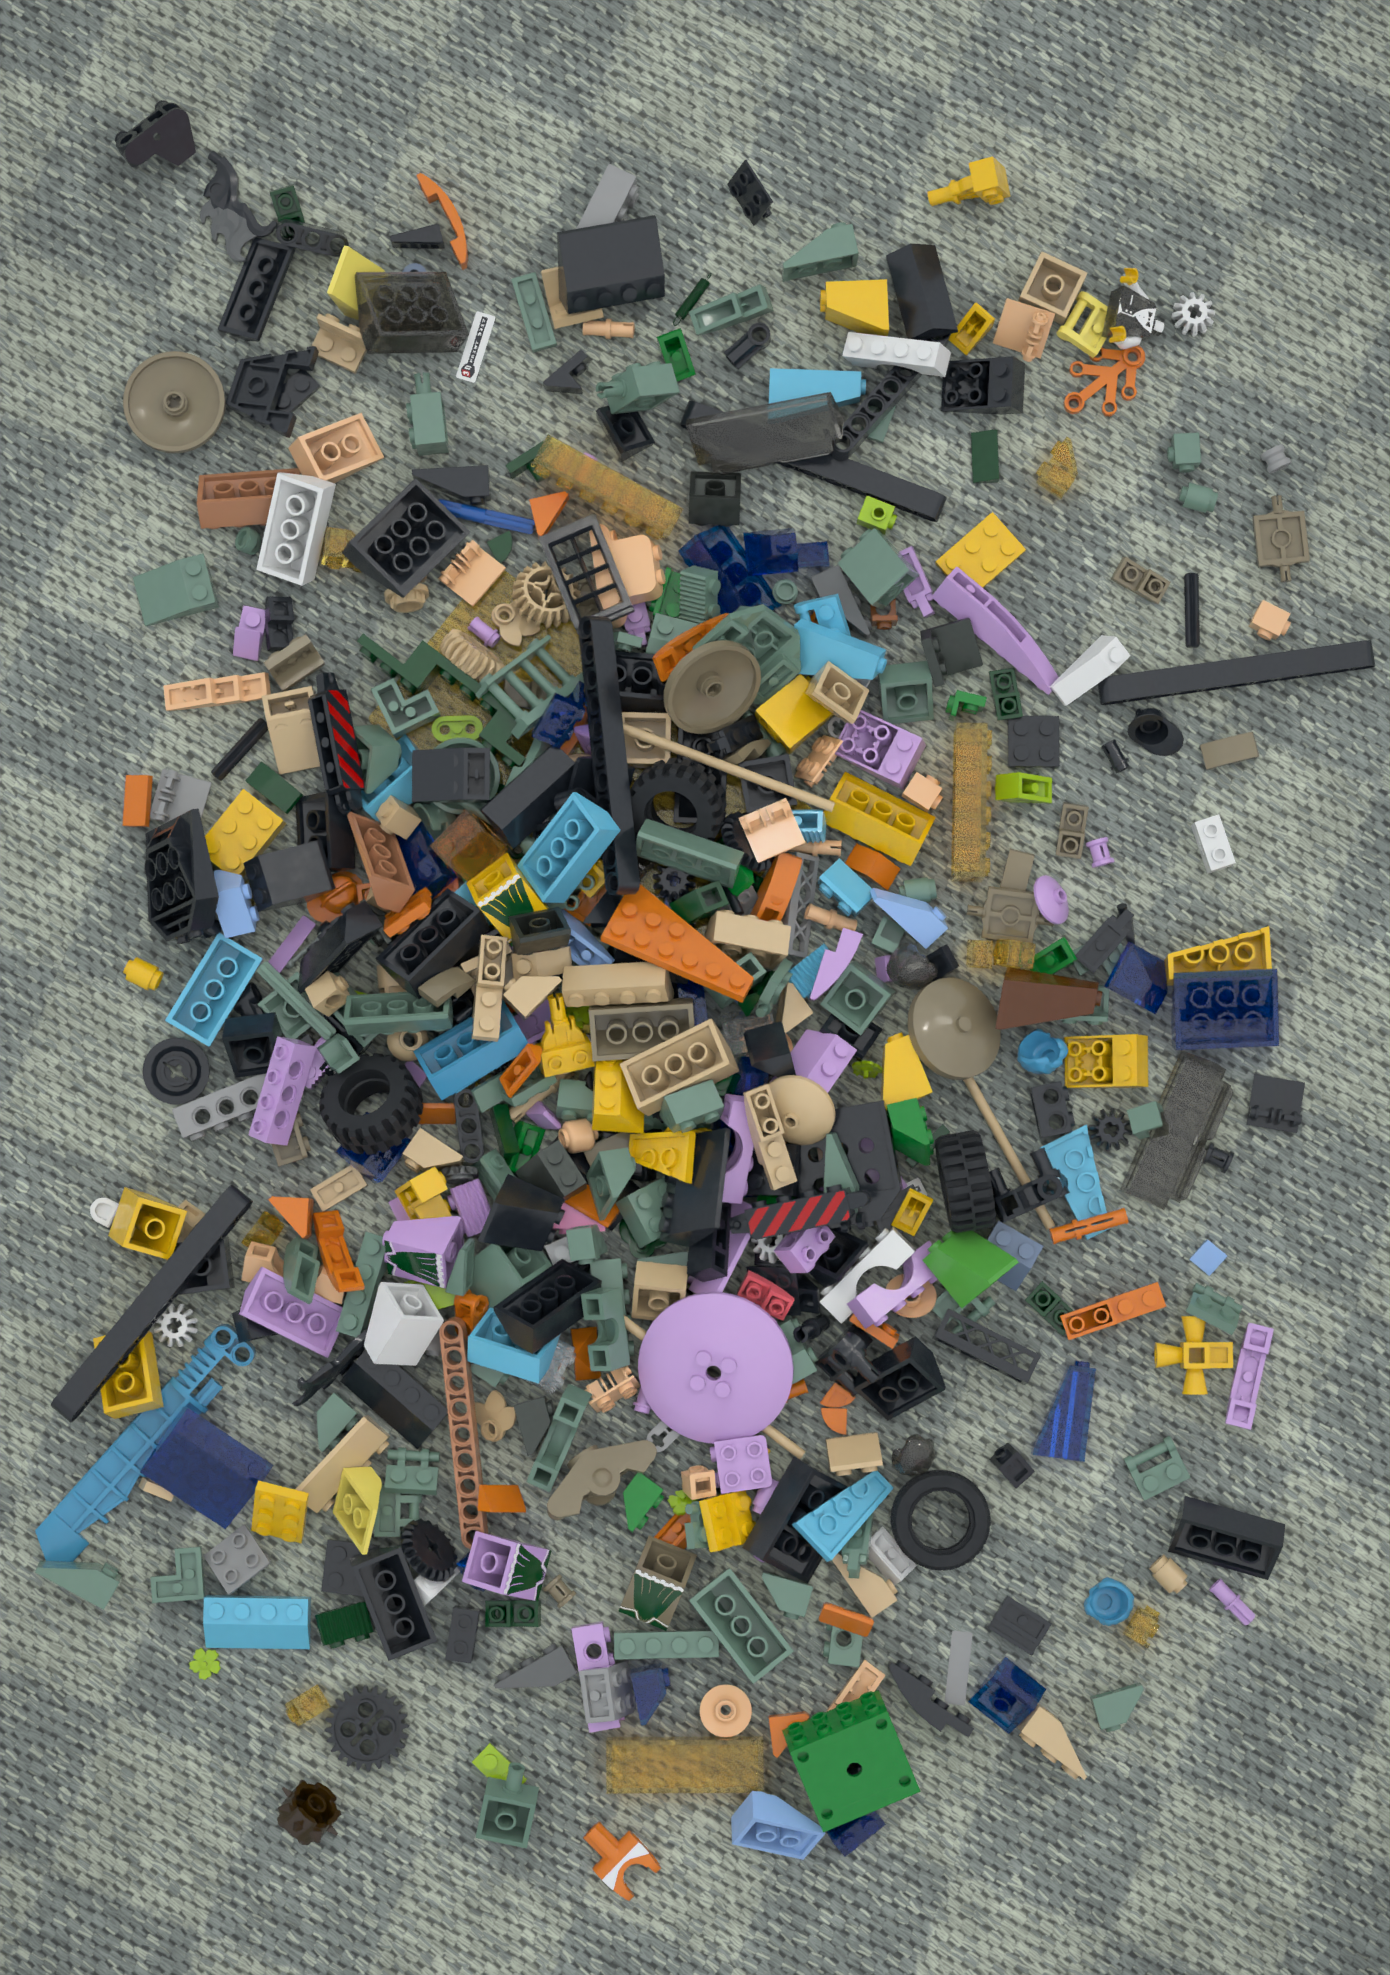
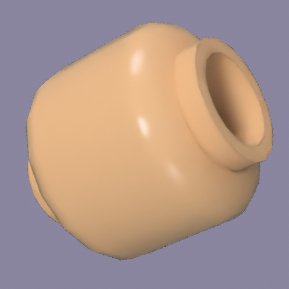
(577, 1135)

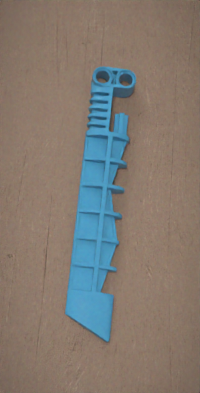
(119, 1467)

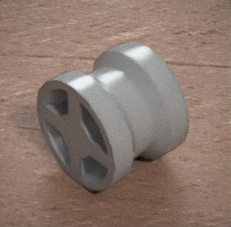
(1275, 459)

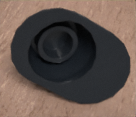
(1155, 732)

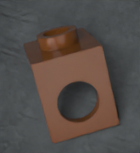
(884, 622)

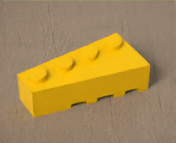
(1235, 953)

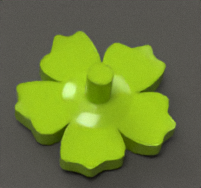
(581, 1015)
(866, 1069)
(679, 1502)
(205, 1663)

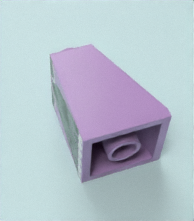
(423, 1249)
(506, 1566)

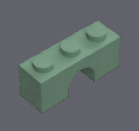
(611, 1347)

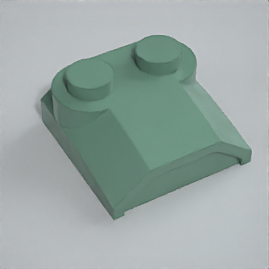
(290, 1021)

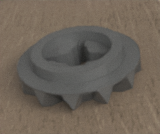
(459, 1174)

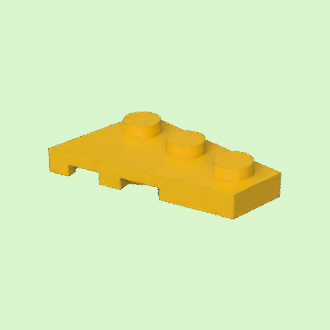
(665, 1152)

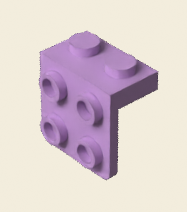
(741, 1464)

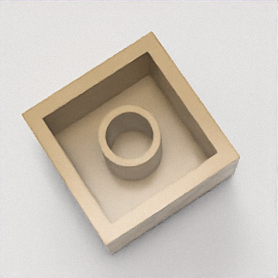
(1053, 286)
(640, 753)
(657, 1288)

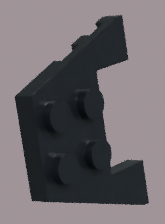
(260, 384)

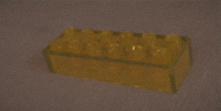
(606, 487)
(969, 802)
(684, 1764)

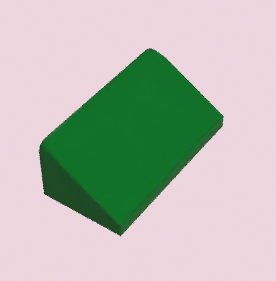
(529, 1142)

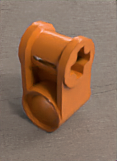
(470, 1309)

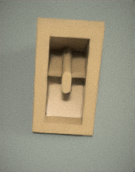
(792, 1008)

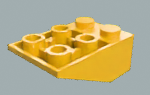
(1107, 1061)

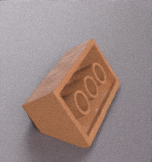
(236, 498)
(382, 863)

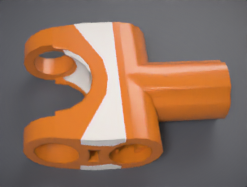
(618, 1857)

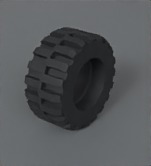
(686, 780)
(386, 1124)
(965, 1181)

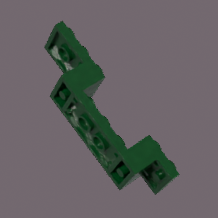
(422, 670)

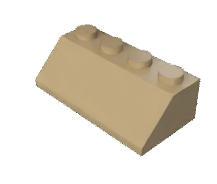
(616, 984)
(677, 1065)
(350, 1452)

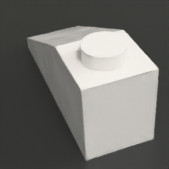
(1090, 668)

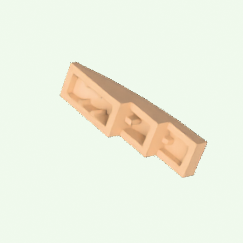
(216, 692)
(863, 1680)

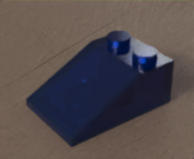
(423, 863)

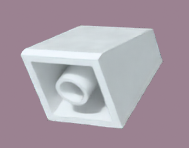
(401, 1324)

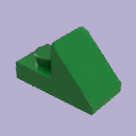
(675, 351)
(1054, 958)

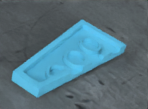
(1076, 1161)
(841, 1516)

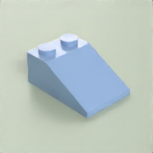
(773, 1827)

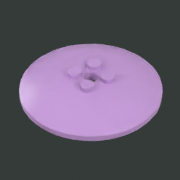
(721, 1333)

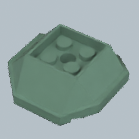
(769, 640)

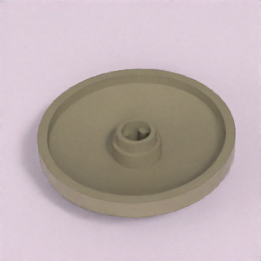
(174, 402)
(712, 686)
(953, 1028)

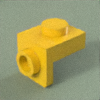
(598, 873)

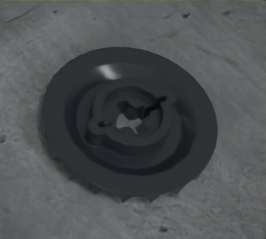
(735, 837)
(158, 1075)
(434, 1564)

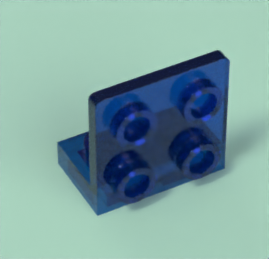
(560, 717)

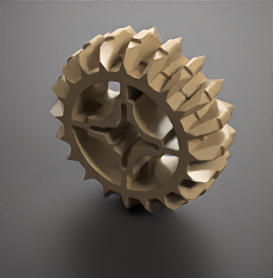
(530, 595)
(470, 655)

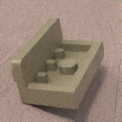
(294, 662)
(296, 1148)

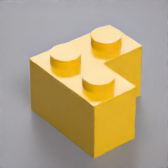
(422, 1196)

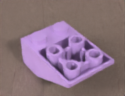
(881, 749)

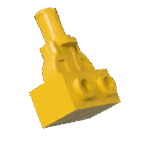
(986, 181)
(565, 1045)

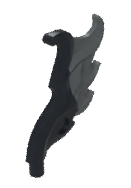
(227, 213)

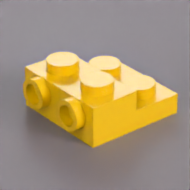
(727, 1519)

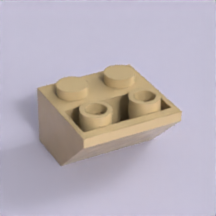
(854, 1453)

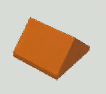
(297, 1213)

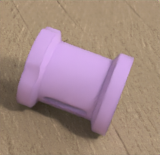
(1099, 852)

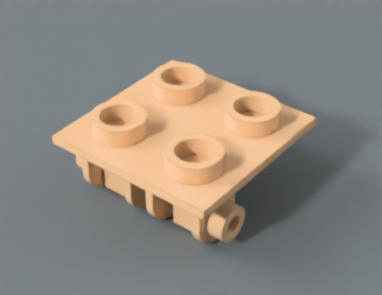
(1023, 329)
(471, 573)
(822, 752)
(772, 830)
(625, 1387)

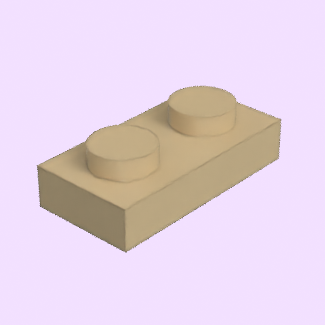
(338, 1187)

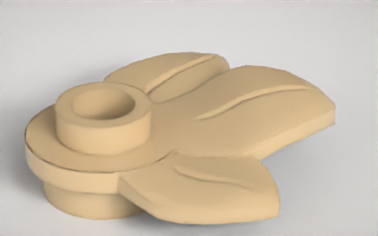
(515, 626)
(494, 1414)

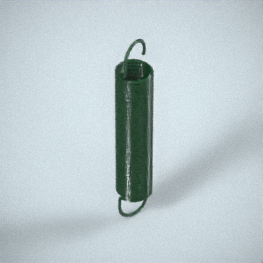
(692, 299)

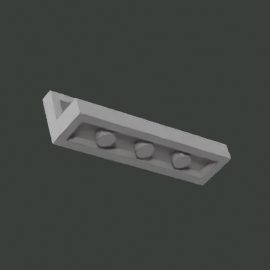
(797, 904)

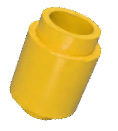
(143, 974)

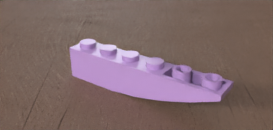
(995, 627)

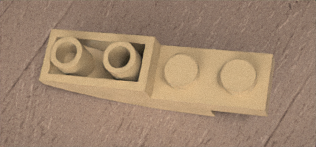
(489, 988)
(767, 1137)

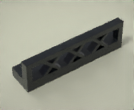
(983, 1356)

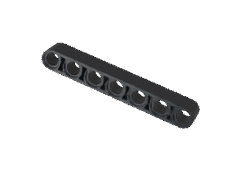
(880, 399)

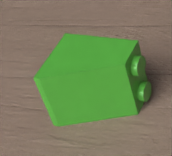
(967, 1264)

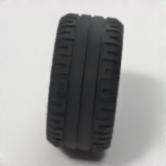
(969, 1544)

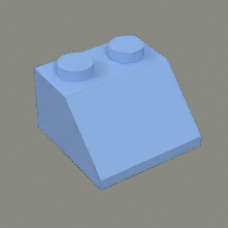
(234, 904)

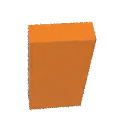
(137, 800)

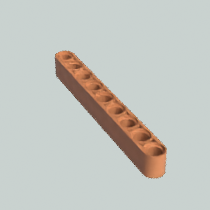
(467, 1420)

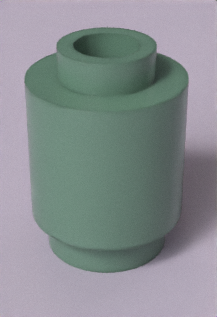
(1198, 497)
(919, 888)

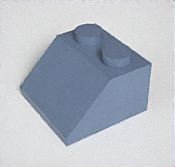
(1018, 1246)

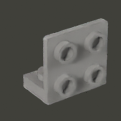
(607, 1693)

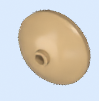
(806, 1104)

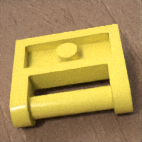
(1090, 335)

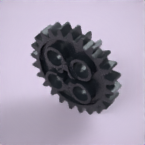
(350, 1712)

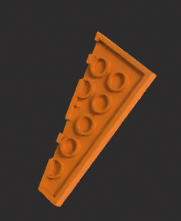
(660, 936)

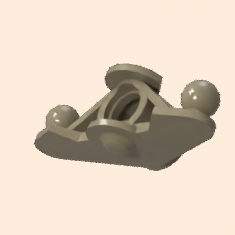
(596, 1476)

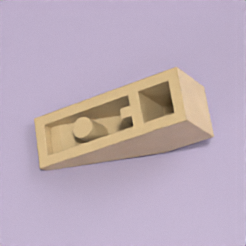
(869, 1588)

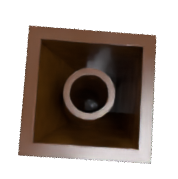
(1043, 997)

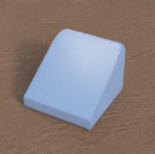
(1208, 1257)

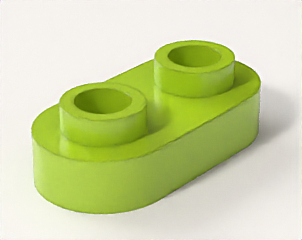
(457, 727)

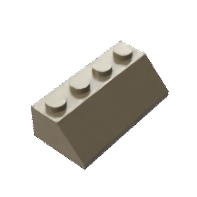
(630, 1029)

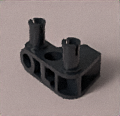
(173, 137)
(1030, 1194)
(846, 1353)

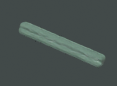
(296, 1000)

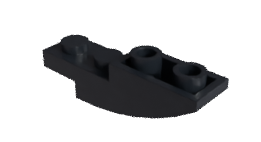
(919, 1694)

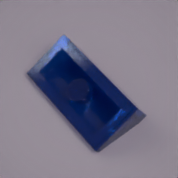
(813, 555)

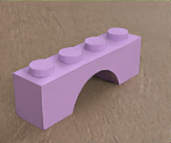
(741, 1159)
(875, 1302)

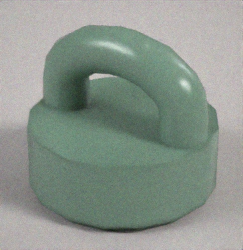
(248, 541)

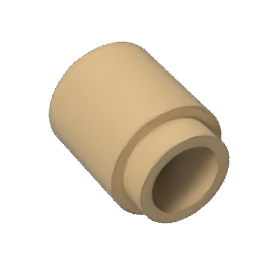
(1168, 1574)

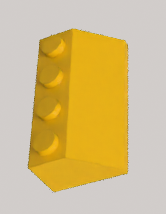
(878, 819)
(612, 1100)

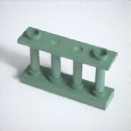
(525, 720)

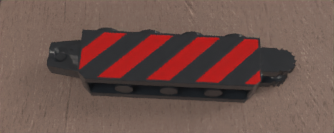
(336, 743)
(800, 1213)

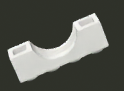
(875, 350)
(889, 1251)

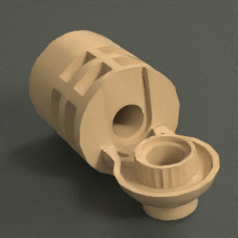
(395, 1041)

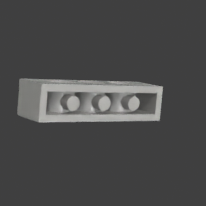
(187, 1114)

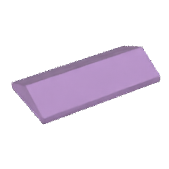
(303, 1323)

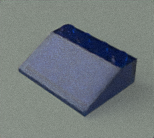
(1225, 1009)
(205, 1467)

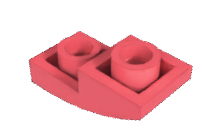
(766, 1294)

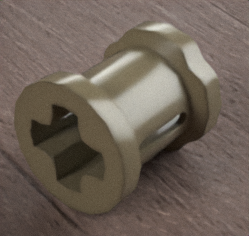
(562, 1587)

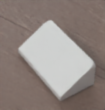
(889, 1557)

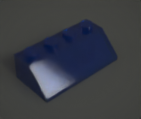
(722, 552)

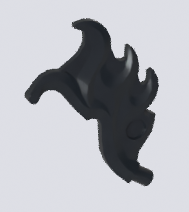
(329, 1372)

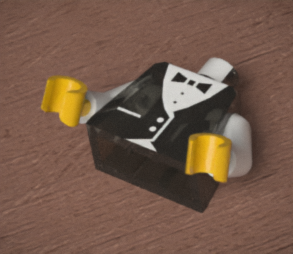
(1130, 314)

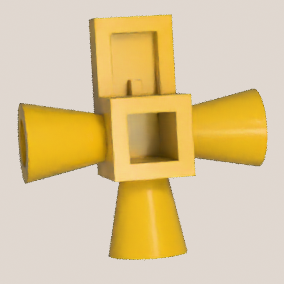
(1194, 1355)

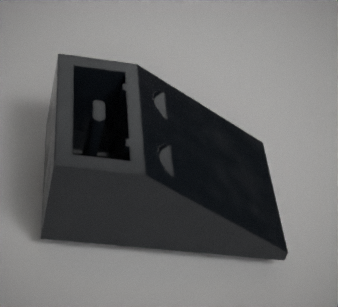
(984, 386)
(451, 775)

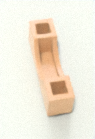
(267, 1256)

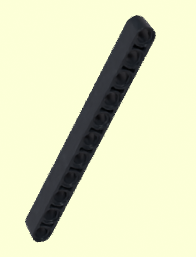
(855, 477)
(1236, 672)
(609, 751)
(151, 1303)

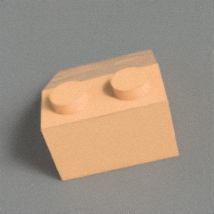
(336, 450)

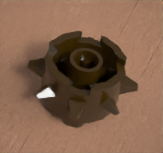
(308, 1812)

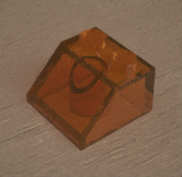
(468, 846)

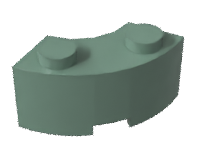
(803, 1357)

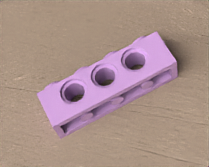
(282, 1091)
(584, 1636)

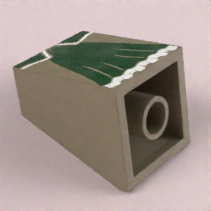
(657, 1583)

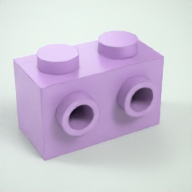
(803, 1248)

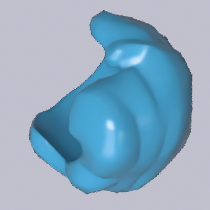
(1041, 1052)
(1109, 1602)

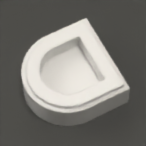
(104, 1211)

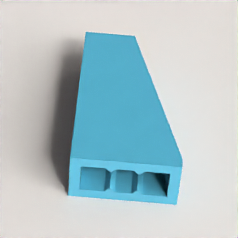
(798, 383)
(848, 653)

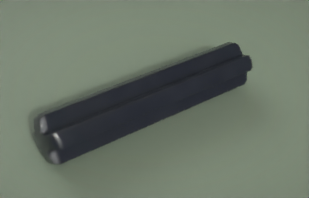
(1192, 620)
(240, 749)

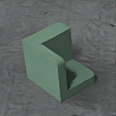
(887, 936)
(338, 1053)
(1145, 1118)

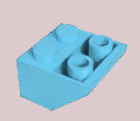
(846, 888)

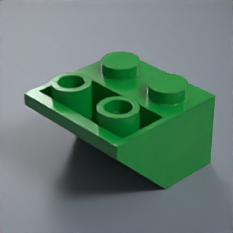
(910, 1130)

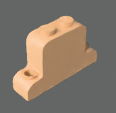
(638, 566)

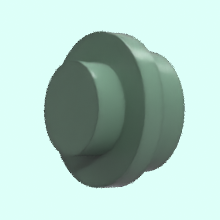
(785, 592)

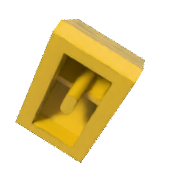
(972, 329)
(912, 1211)

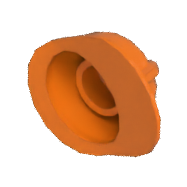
(330, 904)

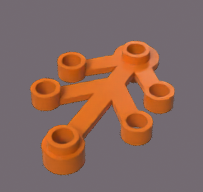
(1107, 376)

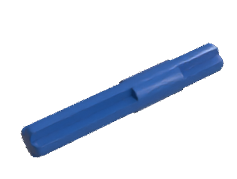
(490, 517)

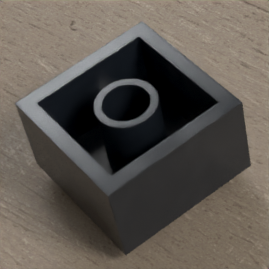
(757, 796)

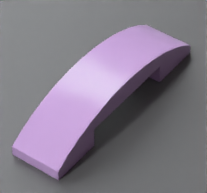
(1248, 1376)

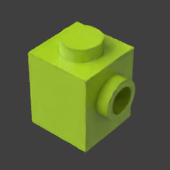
(877, 515)

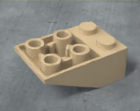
(291, 729)
(1047, 1731)

